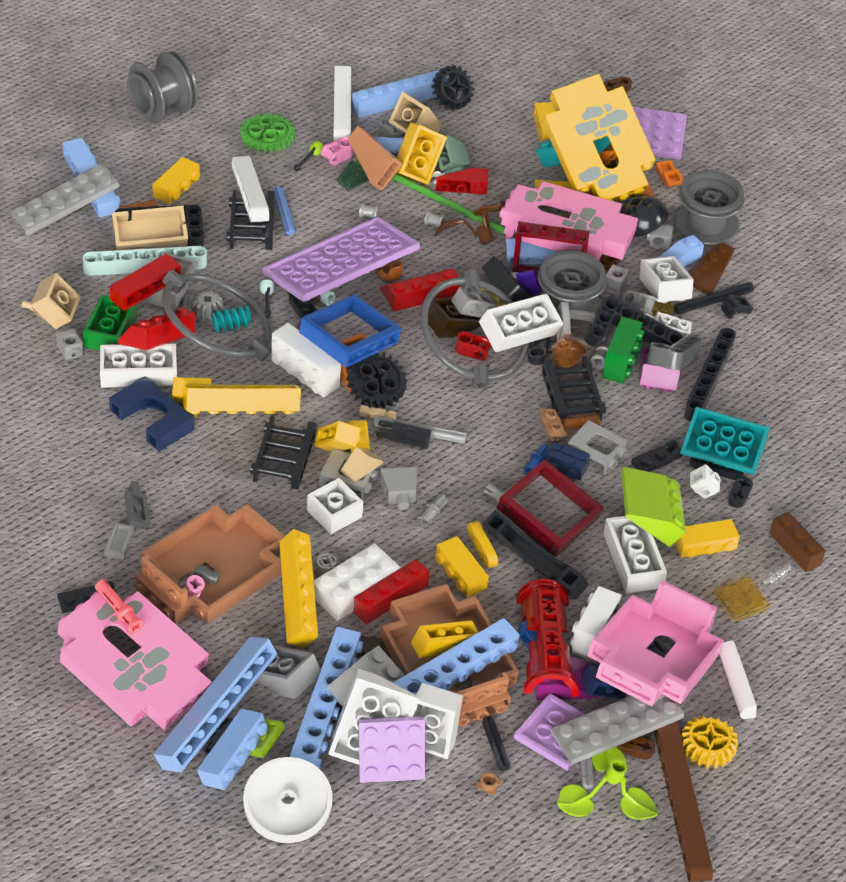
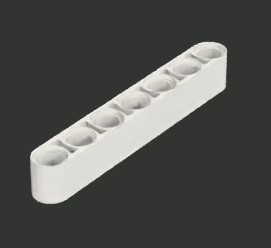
(342, 102)
(250, 189)

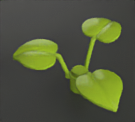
(634, 804)

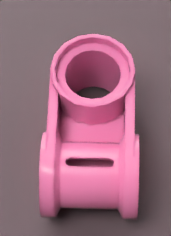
(340, 151)

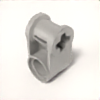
(641, 302)

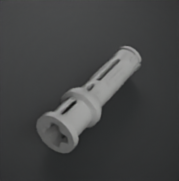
(601, 351)

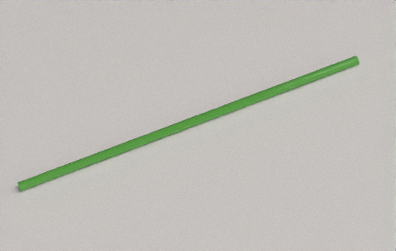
(445, 201)

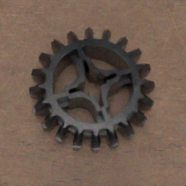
(446, 92)

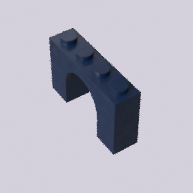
(145, 395)

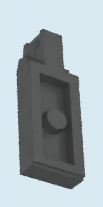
(136, 506)

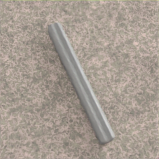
(438, 433)

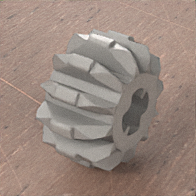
(205, 303)

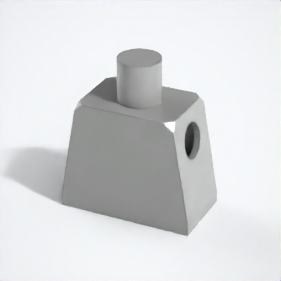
(399, 485)

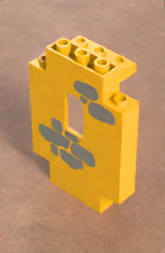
(590, 113)

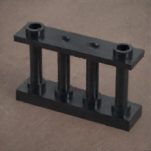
(265, 237)
(558, 399)
(299, 462)

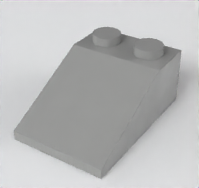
(187, 267)
(374, 662)
(290, 672)

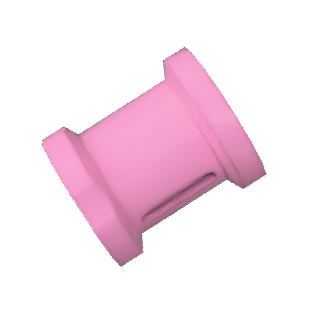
(196, 582)

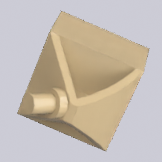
(54, 301)

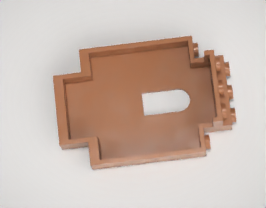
(236, 545)
(439, 606)

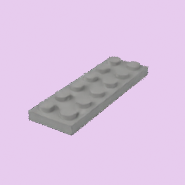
(64, 199)
(613, 726)

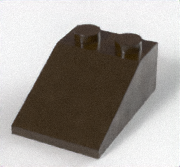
(447, 320)

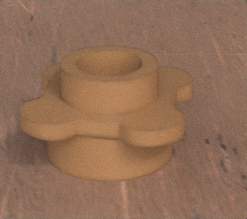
(489, 778)

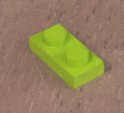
(266, 741)

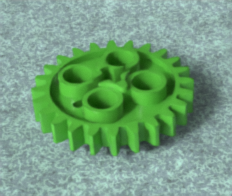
(267, 132)

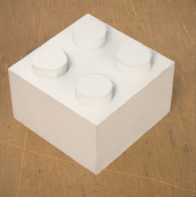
(334, 506)

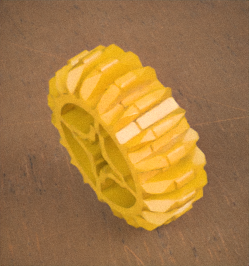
(721, 739)

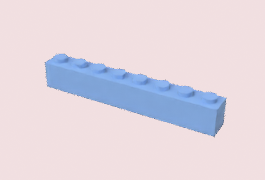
(215, 704)

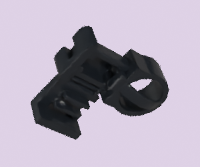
(540, 349)

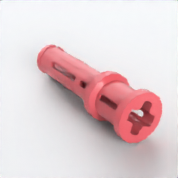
(124, 612)

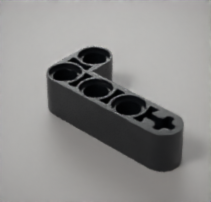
(504, 280)

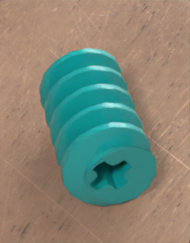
(231, 318)

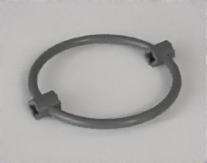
(177, 282)
(479, 373)

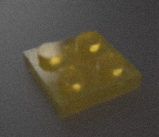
(741, 599)

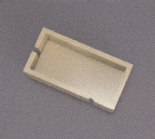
(150, 228)

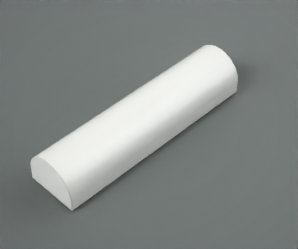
(738, 680)

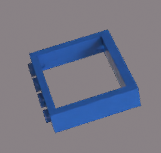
(387, 334)

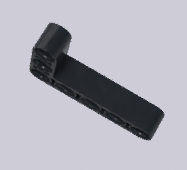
(193, 221)
(611, 312)

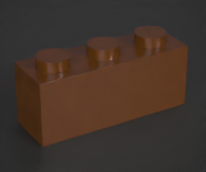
(797, 542)

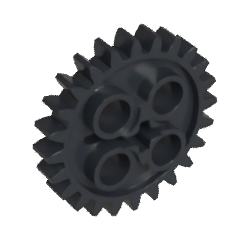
(392, 377)

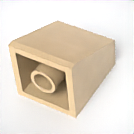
(409, 111)

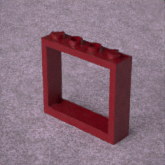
(546, 232)
(532, 525)

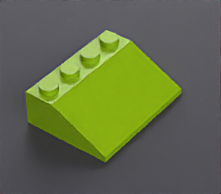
(654, 504)

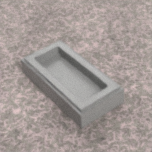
(119, 541)

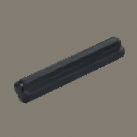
(496, 743)

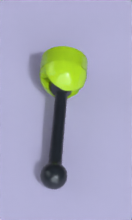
(315, 149)

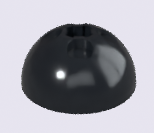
(648, 210)

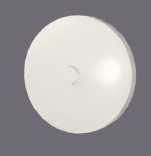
(287, 800)

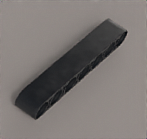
(710, 372)

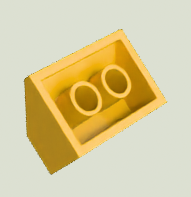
(420, 153)

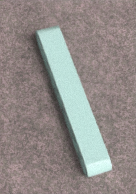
(131, 260)

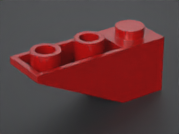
(464, 181)

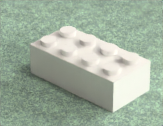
(521, 322)
(305, 360)
(125, 365)
(634, 555)
(340, 585)

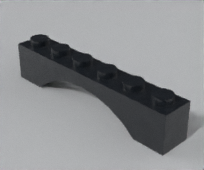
(546, 564)

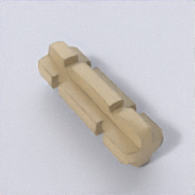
(366, 411)

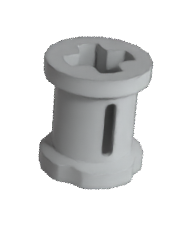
(368, 211)
(433, 219)

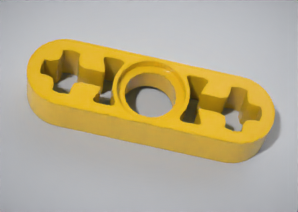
(482, 544)

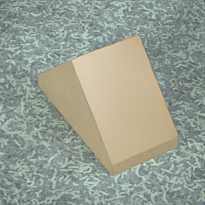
(360, 464)

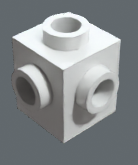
(705, 481)

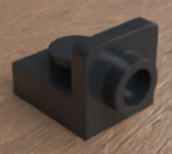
(736, 304)

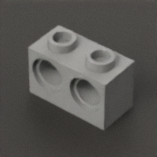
(473, 303)

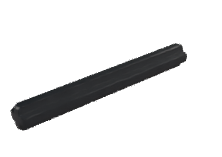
(713, 298)

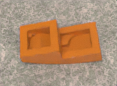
(668, 173)

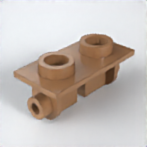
(552, 424)

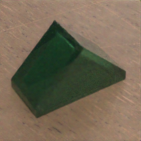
(352, 176)

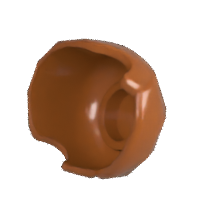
(391, 271)

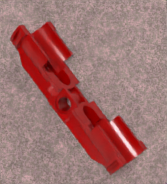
(549, 629)

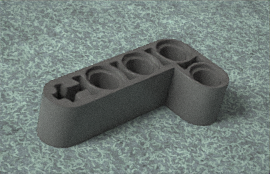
(675, 356)

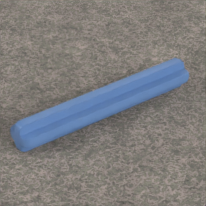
(284, 211)

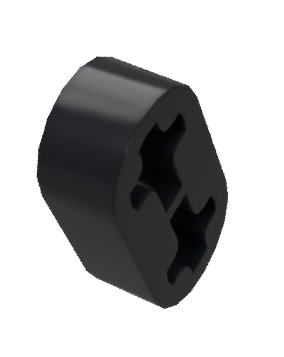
(743, 493)

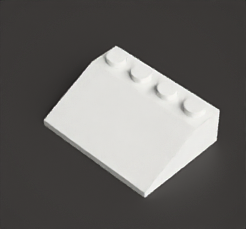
(368, 699)

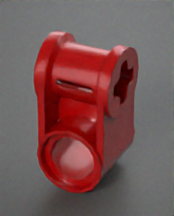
(471, 345)

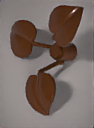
(483, 231)

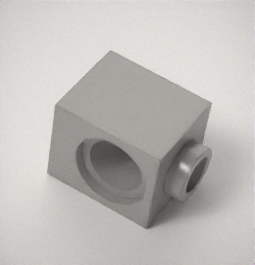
(661, 237)
(616, 279)
(69, 344)

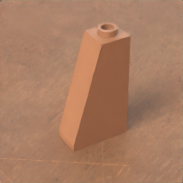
(374, 158)

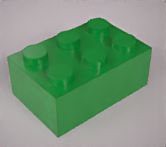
(107, 323)
(623, 350)

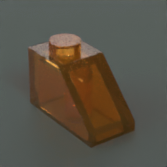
(567, 352)

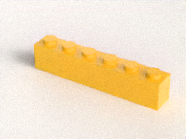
(241, 398)
(298, 589)

